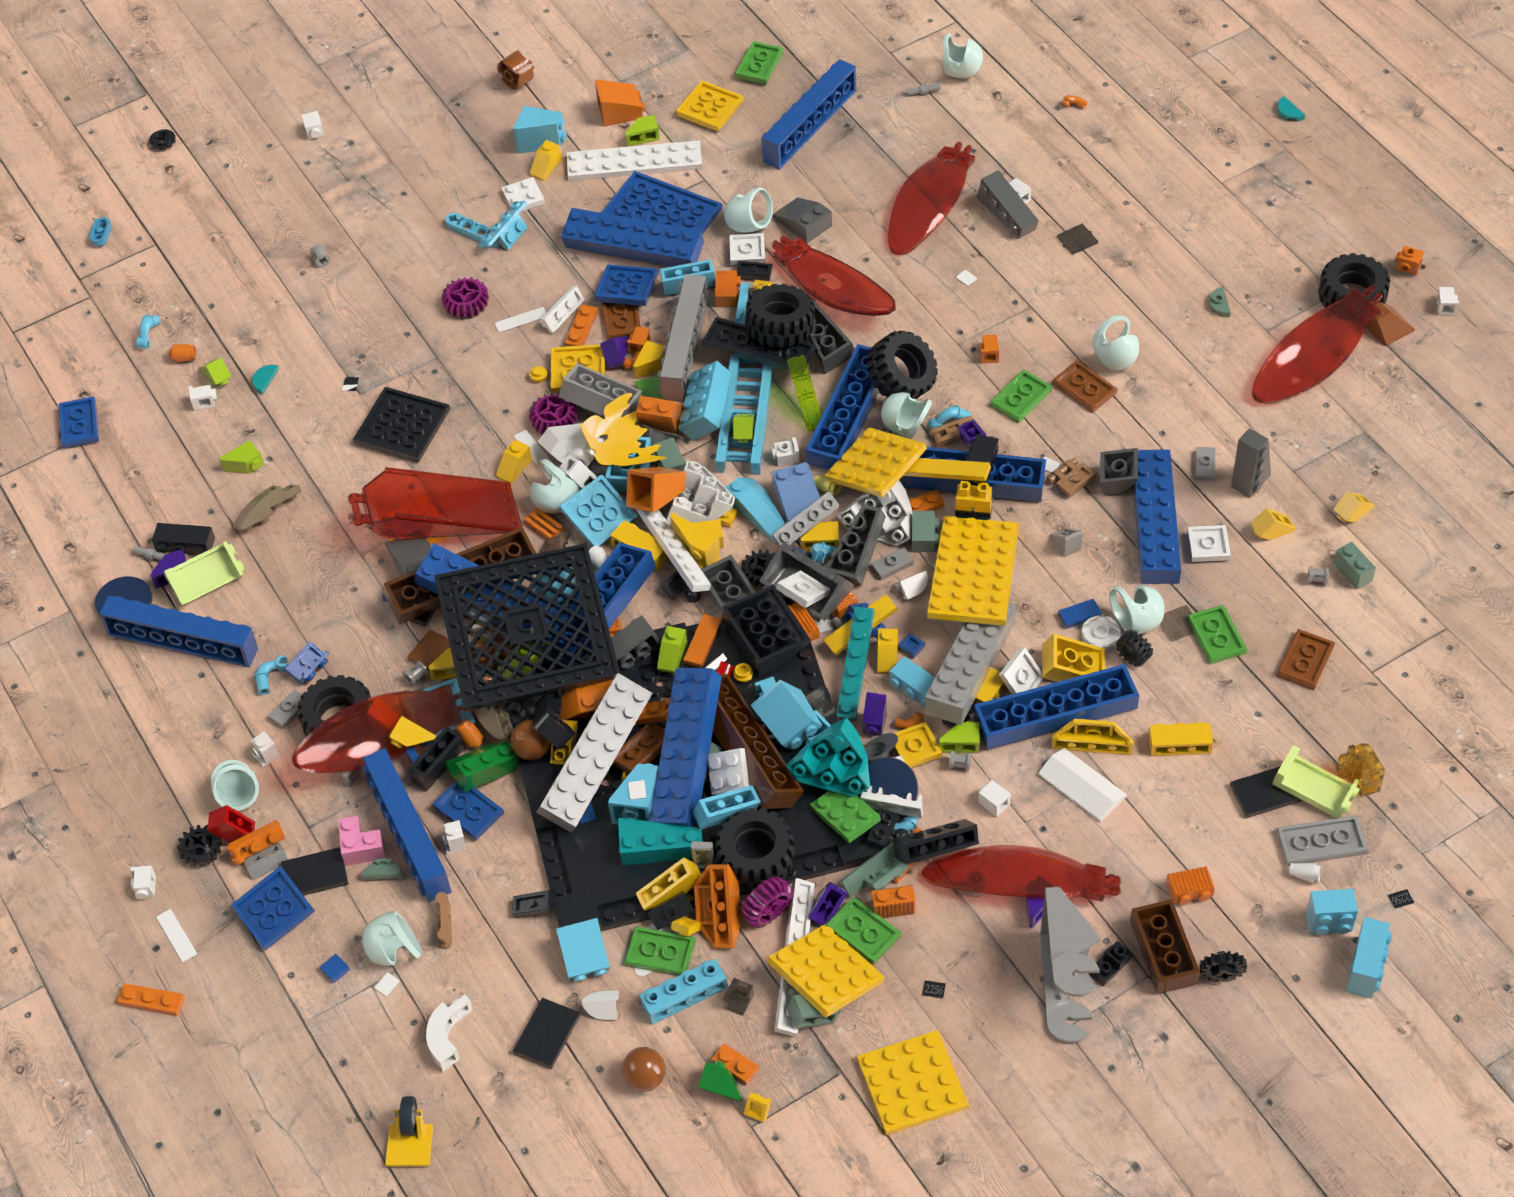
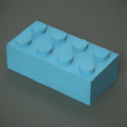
(704, 400)

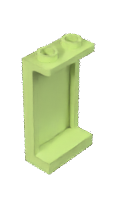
(204, 573)
(1315, 784)

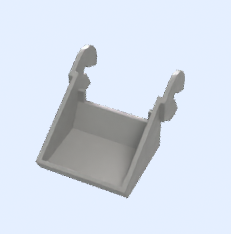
(1066, 964)

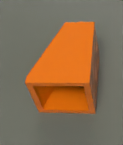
(618, 102)
(659, 414)
(653, 487)

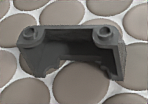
(790, 561)

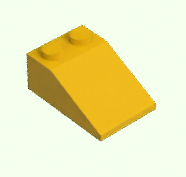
(699, 542)
(1070, 658)

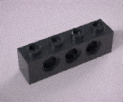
(935, 841)

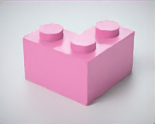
(358, 845)

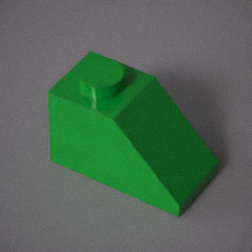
(720, 1081)

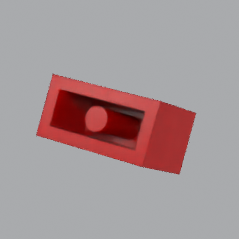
(229, 824)

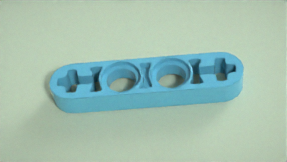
(456, 223)

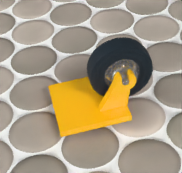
(409, 1137)

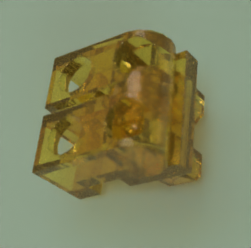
(1364, 765)

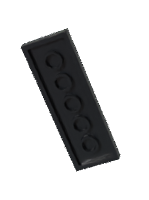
(735, 340)

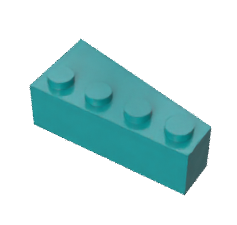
(654, 841)

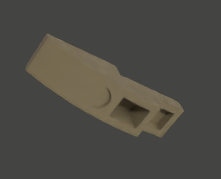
(261, 506)
(495, 721)

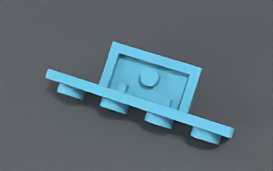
(507, 229)

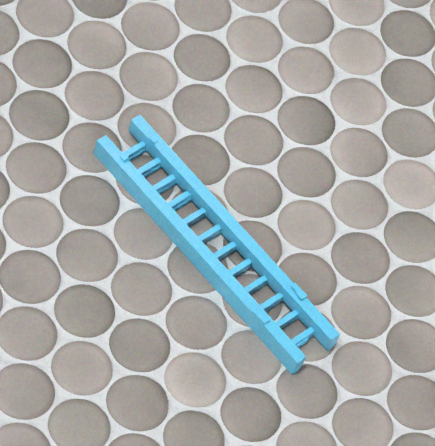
(762, 401)

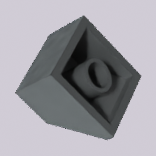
(1118, 470)

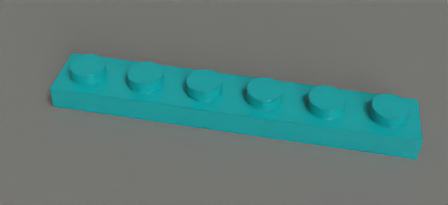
(855, 663)

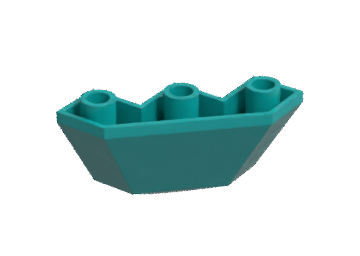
(834, 761)

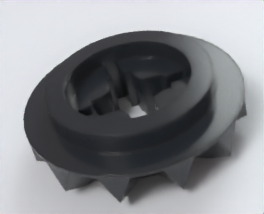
(162, 134)

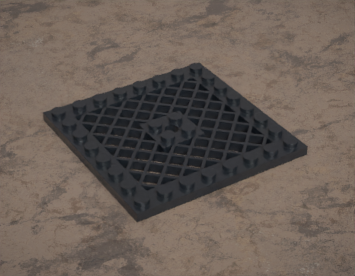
(549, 680)

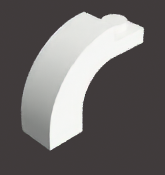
(438, 1028)

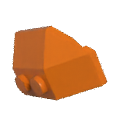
(583, 700)
(718, 905)

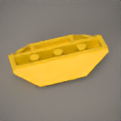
(1093, 737)

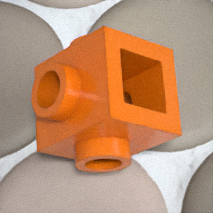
(1409, 260)

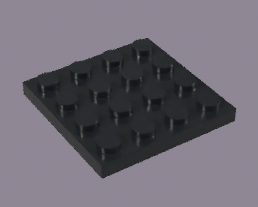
(401, 424)

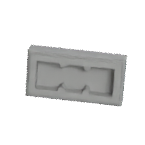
(1205, 463)
(892, 563)
(286, 710)
(702, 854)

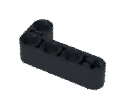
(549, 722)

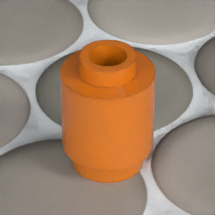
(182, 352)
(470, 734)

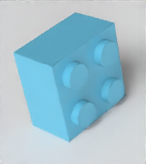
(1331, 911)

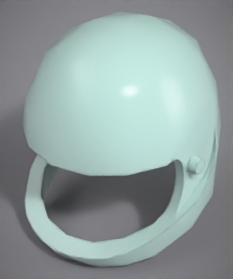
(959, 60)
(739, 214)
(1120, 352)
(904, 414)
(559, 490)
(1142, 612)
(234, 784)
(386, 935)

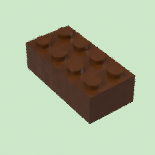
(1164, 946)

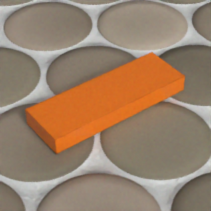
(702, 641)

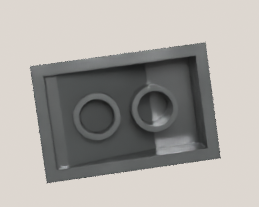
(805, 218)
(408, 553)
(727, 582)

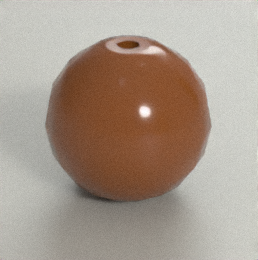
(528, 742)
(643, 1069)

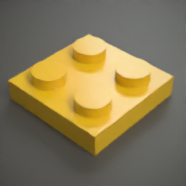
(917, 745)

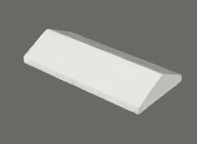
(1081, 784)

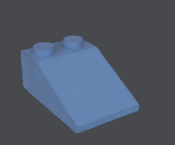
(794, 489)

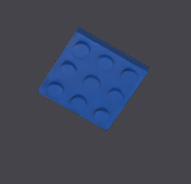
(626, 285)
(273, 908)

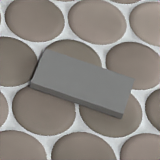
(1321, 840)

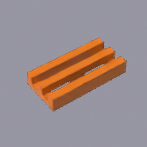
(558, 528)

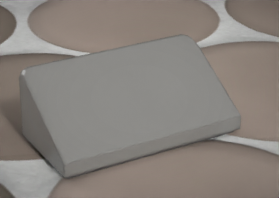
(265, 861)

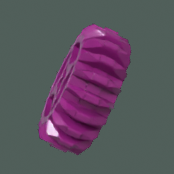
(465, 297)
(552, 412)
(766, 902)

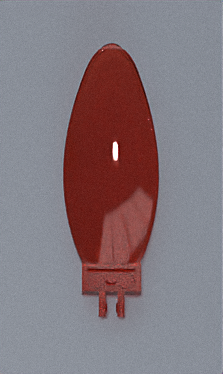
(928, 198)
(832, 280)
(1315, 348)
(366, 728)
(1020, 873)

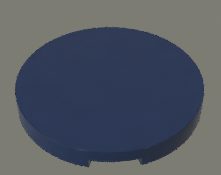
(125, 587)
(893, 777)

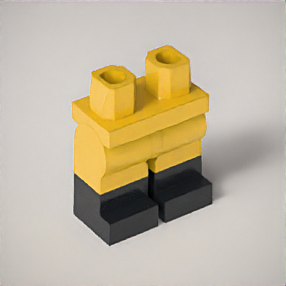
(975, 497)

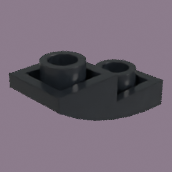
(1112, 962)

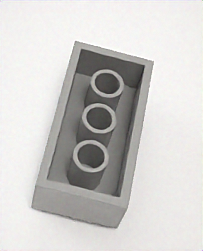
(595, 390)

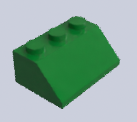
(482, 765)

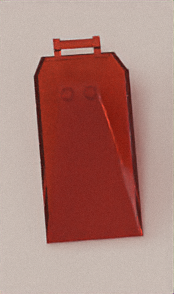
(434, 505)

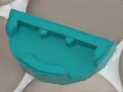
(1288, 110)
(263, 377)

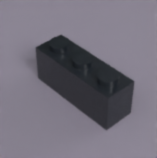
(983, 450)
(187, 537)
(430, 763)

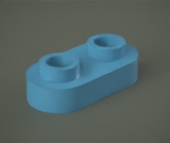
(100, 231)

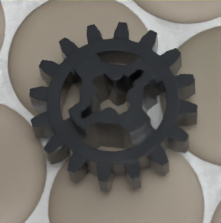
(756, 565)
(199, 846)
(1223, 966)

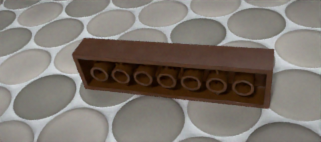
(412, 600)
(739, 728)

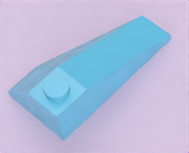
(756, 505)

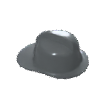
(657, 436)
(880, 746)

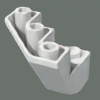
(567, 440)
(703, 496)
(897, 509)

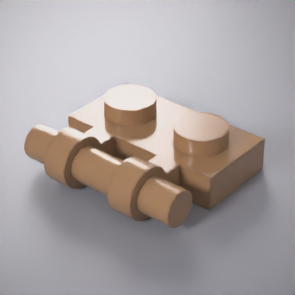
(1074, 480)

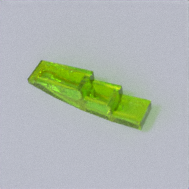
(805, 392)

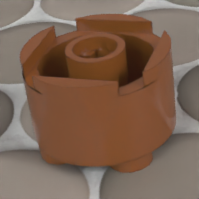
(515, 70)

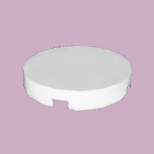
(1101, 632)

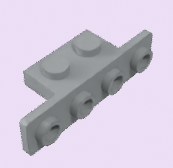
(806, 520)

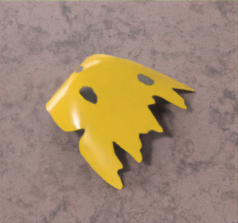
(621, 436)

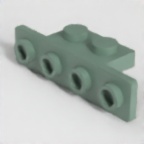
(874, 872)

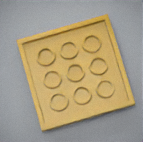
(875, 462)
(825, 970)
(912, 1082)

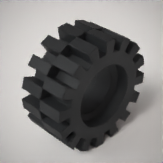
(1134, 648)

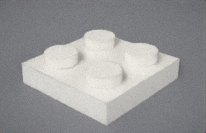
(522, 191)
(747, 248)
(1208, 543)
(803, 589)
(1021, 672)
(727, 771)

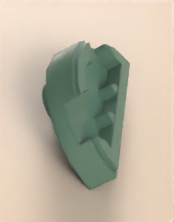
(1219, 303)
(382, 869)

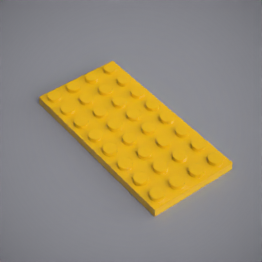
(973, 571)

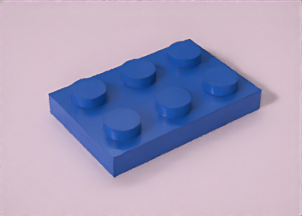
(78, 422)
(471, 808)

